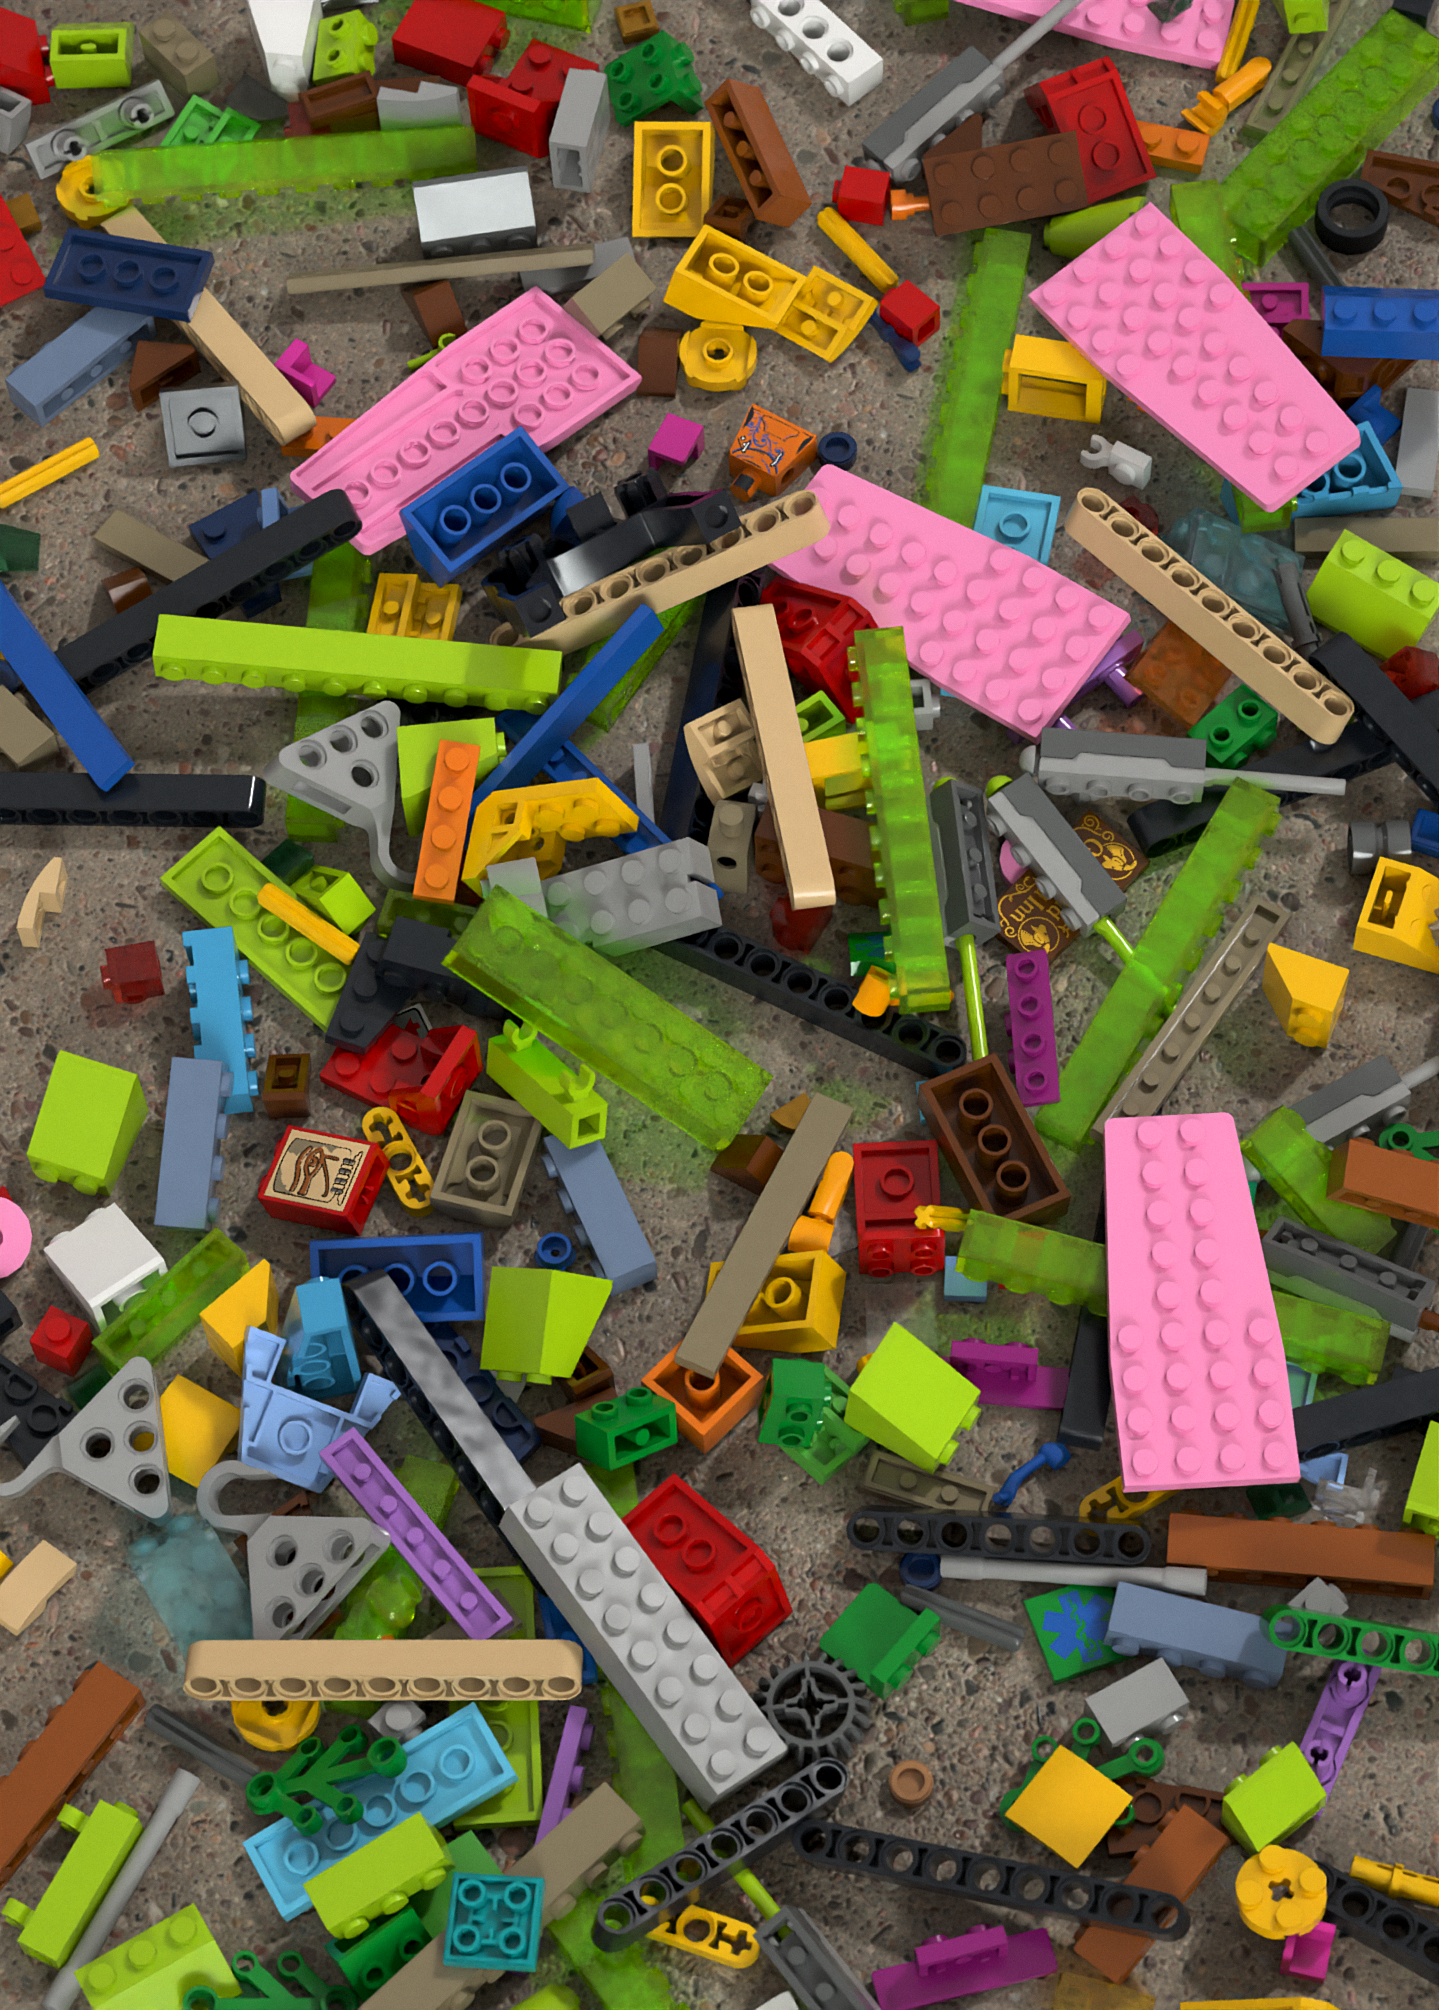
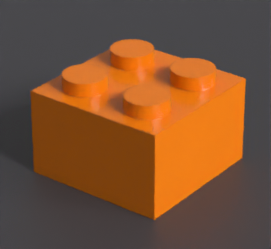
(703, 1405)

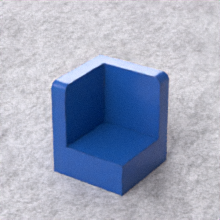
(1369, 409)

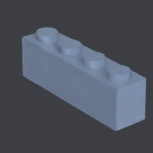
(76, 361)
(192, 1145)
(601, 1213)
(1194, 1635)

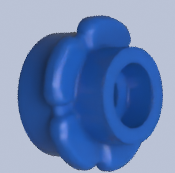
(555, 1242)

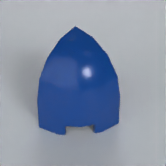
(559, 520)

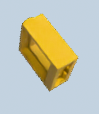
(1052, 398)
(837, 772)

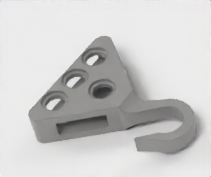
(330, 784)
(123, 1467)
(319, 1547)

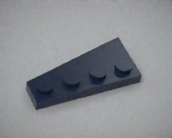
(500, 1410)

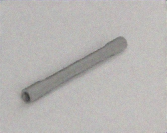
(1168, 1579)
(169, 1808)

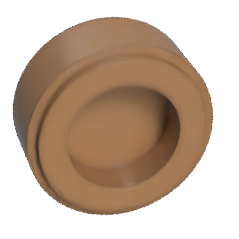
(911, 1783)

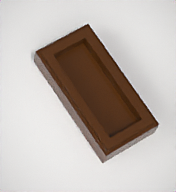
(339, 99)

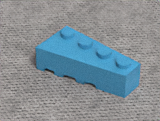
(1353, 485)
(221, 1010)
(320, 1344)

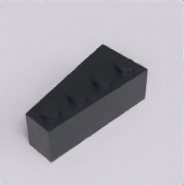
(414, 959)

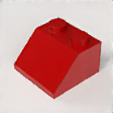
(23, 58)

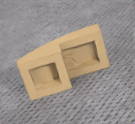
(44, 896)
(31, 1584)

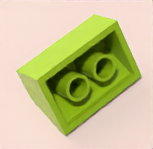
(1372, 597)
(380, 1876)
(159, 1967)

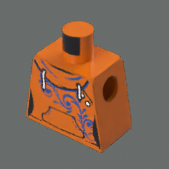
(768, 454)

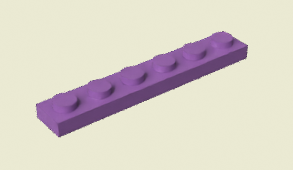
(416, 1538)
(566, 1777)

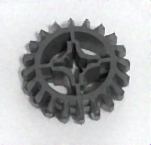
(828, 1707)

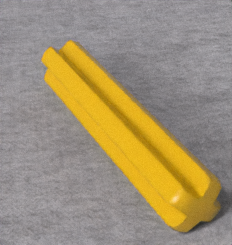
(1237, 39)
(857, 250)
(47, 471)
(308, 923)
(941, 1217)

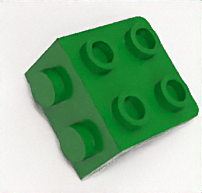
(651, 77)
(881, 1639)

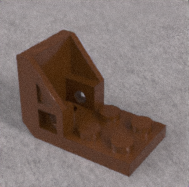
(1342, 375)

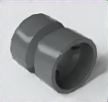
(1370, 842)

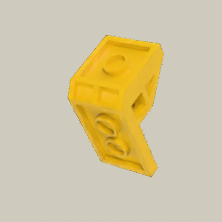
(519, 819)

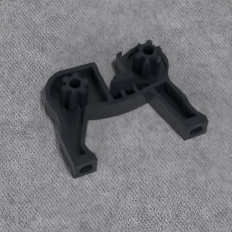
(539, 574)

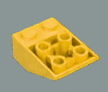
(1398, 916)

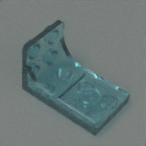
(1233, 561)
(192, 1582)

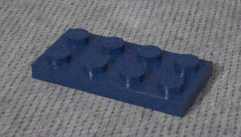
(129, 274)

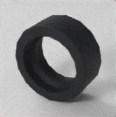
(1351, 192)

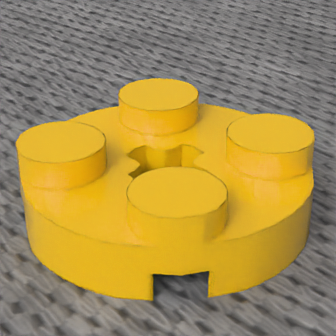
(75, 197)
(722, 374)
(276, 1732)
(1275, 1868)

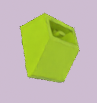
(92, 55)
(1272, 1799)

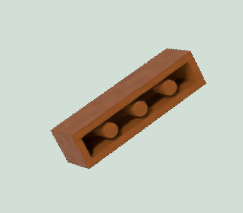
(758, 153)
(1385, 1182)
(1172, 1865)

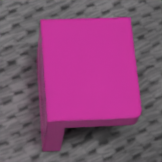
(305, 377)
(676, 442)
(1308, 1954)

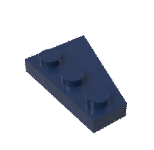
(228, 528)

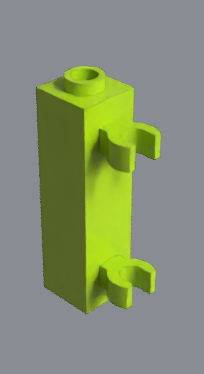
(547, 1086)
(80, 1883)

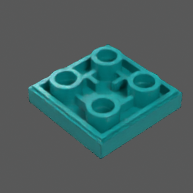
(494, 1922)

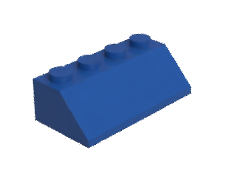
(1380, 322)
(481, 506)
(434, 1272)

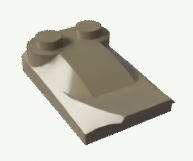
(486, 1160)

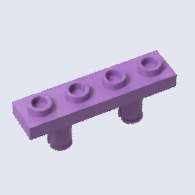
(1108, 671)
(1338, 1720)

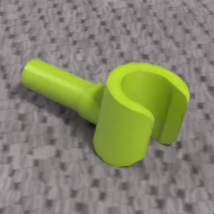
(443, 342)

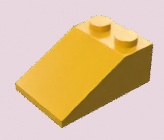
(672, 178)
(732, 283)
(796, 1305)

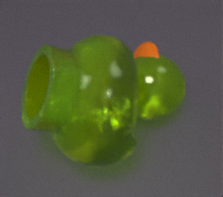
(393, 1603)

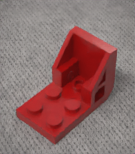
(525, 104)
(1106, 131)
(815, 637)
(411, 1074)
(710, 1568)

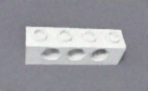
(821, 45)

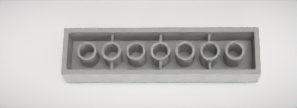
(642, 1637)

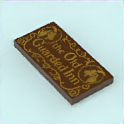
(1035, 922)

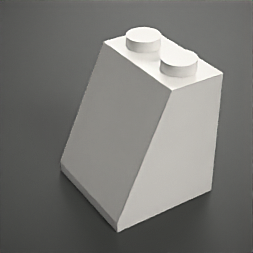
(286, 42)
(105, 1264)

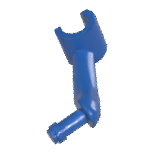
(1052, 1453)

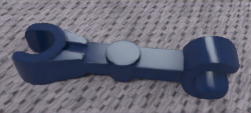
(904, 350)

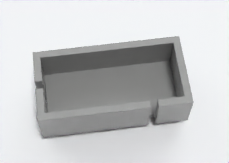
(636, 898)

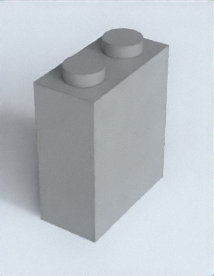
(579, 130)

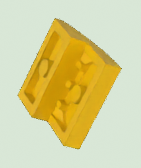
(826, 315)
(414, 608)
(196, 1429)
(1068, 1807)

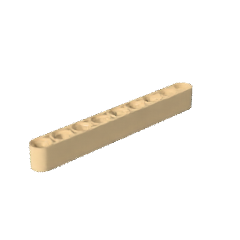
(231, 349)
(679, 574)
(1209, 616)
(783, 757)
(383, 1670)

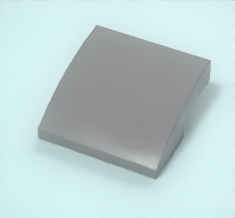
(429, 107)

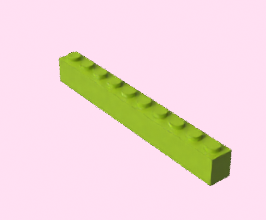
(356, 664)

